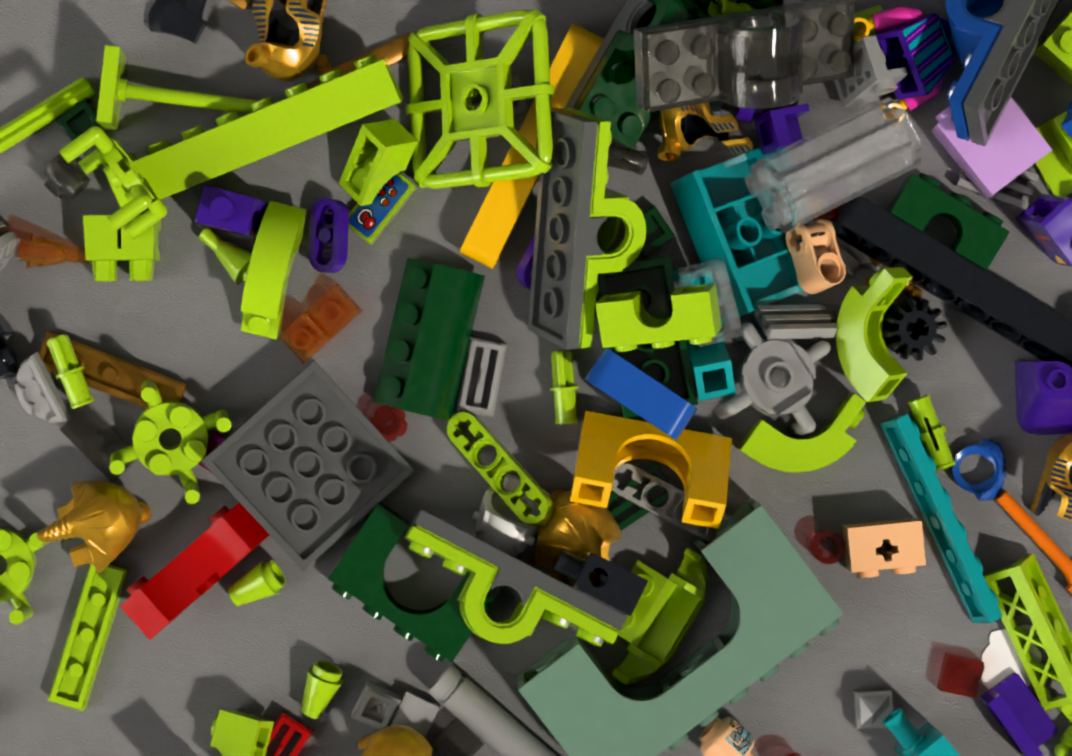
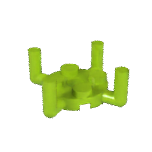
(122, 173)
(164, 459)
(19, 572)

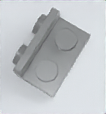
(870, 76)

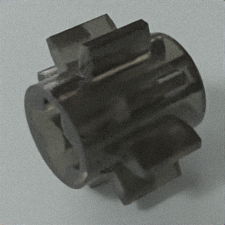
(65, 177)

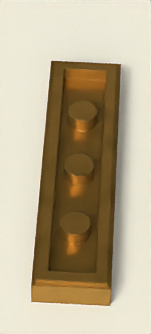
(115, 374)

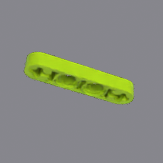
(496, 472)

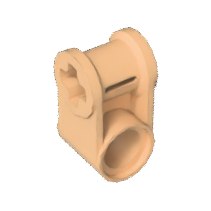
(816, 257)

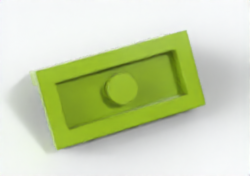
(1057, 164)

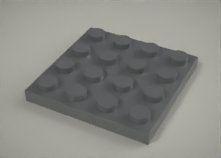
(308, 465)

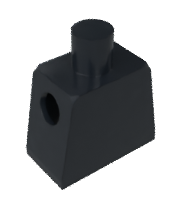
(614, 587)

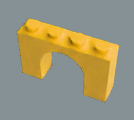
(696, 457)

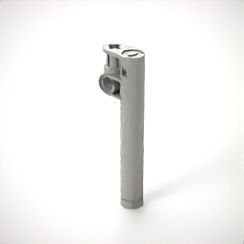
(484, 716)

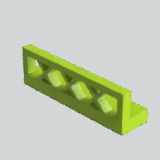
(1047, 622)

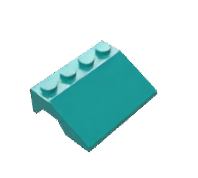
(730, 225)

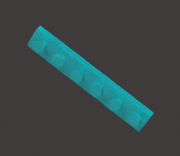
(940, 518)

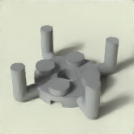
(762, 394)

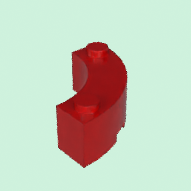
(194, 570)

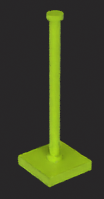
(116, 89)

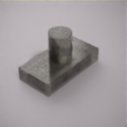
(95, 439)

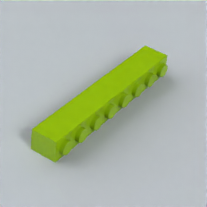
(267, 128)

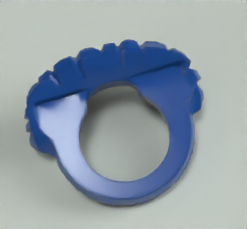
(990, 487)

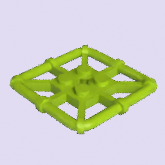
(495, 114)

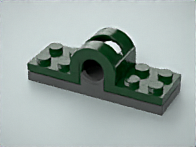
(610, 80)

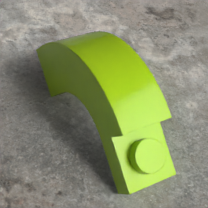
(270, 269)
(860, 335)
(808, 453)

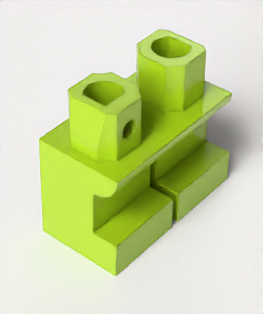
(108, 246)

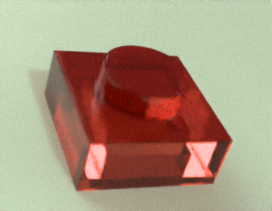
(960, 675)

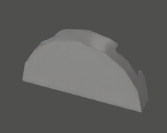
(38, 392)

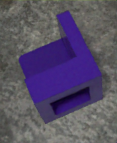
(779, 128)

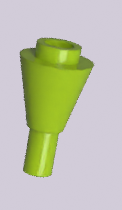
(232, 257)

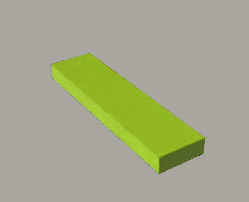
(88, 636)

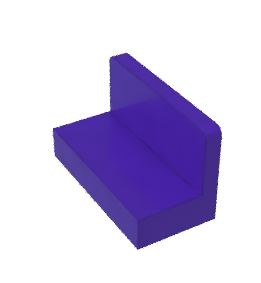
(1019, 715)

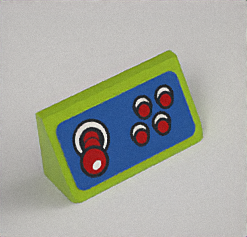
(372, 219)

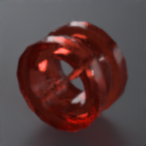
(836, 540)

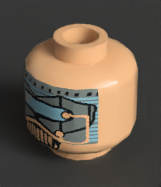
(726, 738)

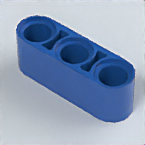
(641, 393)

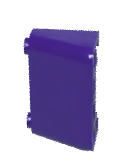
(1044, 397)

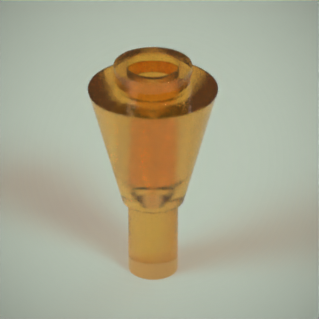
(42, 251)

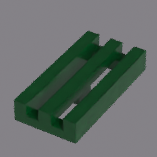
(653, 469)

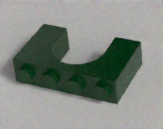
(362, 576)

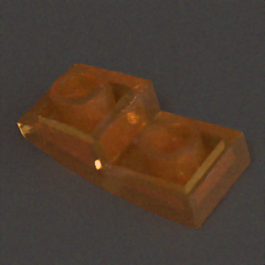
(320, 323)

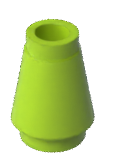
(258, 583)
(320, 687)

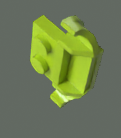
(661, 616)

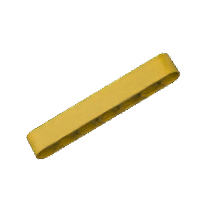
(508, 198)

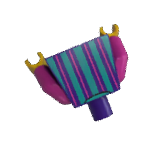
(914, 43)

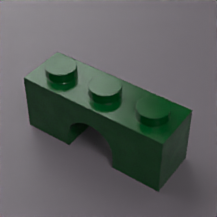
(976, 234)

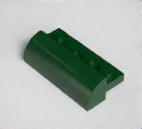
(429, 338)

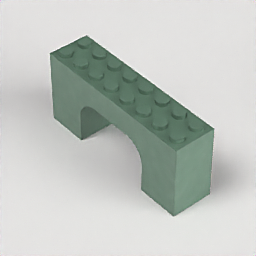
(772, 617)

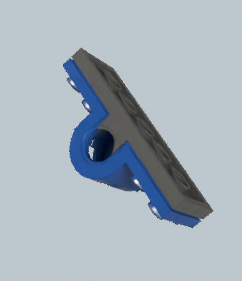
(994, 47)

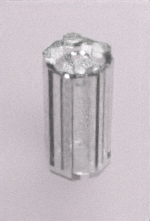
(834, 165)

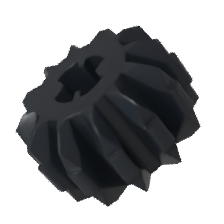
(917, 342)

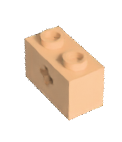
(864, 538)

